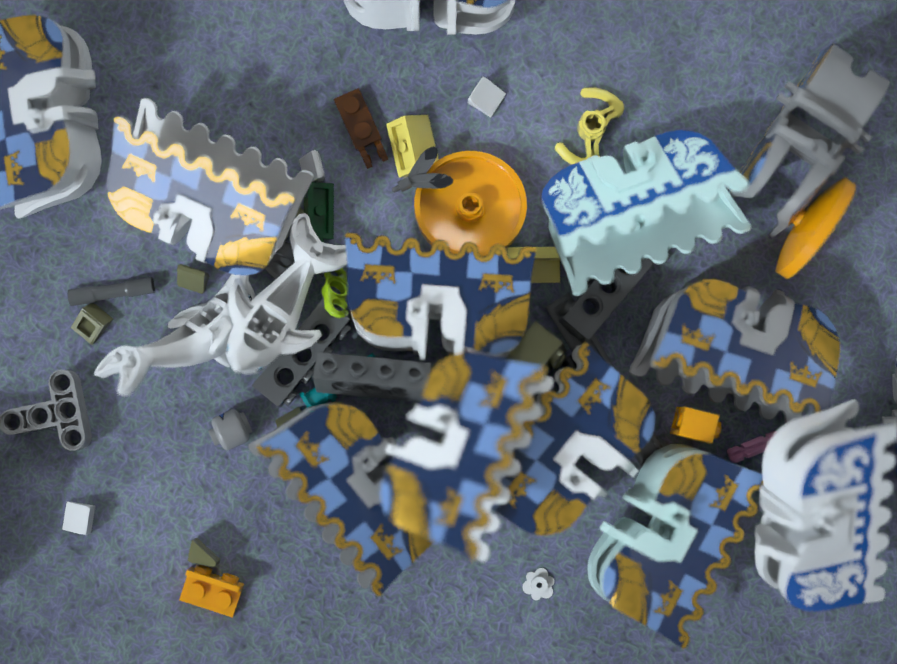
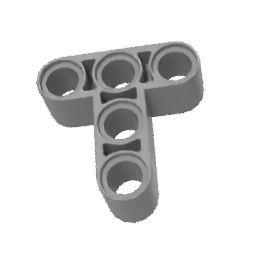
(56, 413)

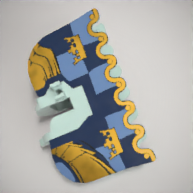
(665, 566)

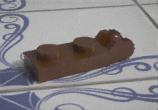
(360, 124)

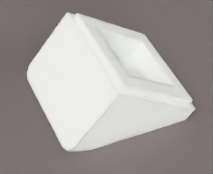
(486, 97)
(312, 163)
(78, 518)

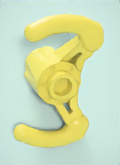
(593, 124)

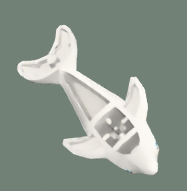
(268, 322)
(199, 338)

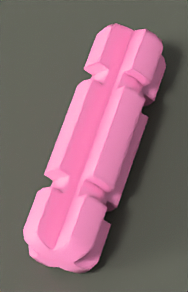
(749, 448)

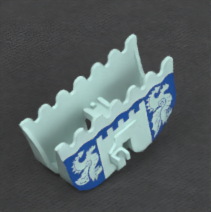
(661, 203)

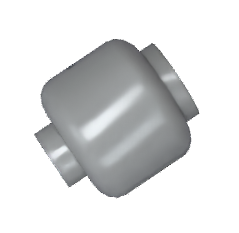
(230, 429)

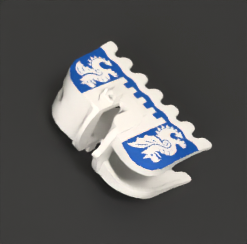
(824, 510)

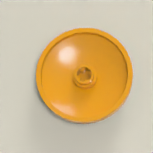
(479, 207)
(814, 226)

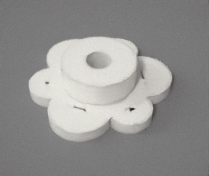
(541, 576)

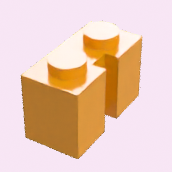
(695, 424)

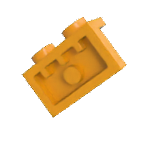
(211, 590)

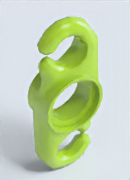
(331, 297)

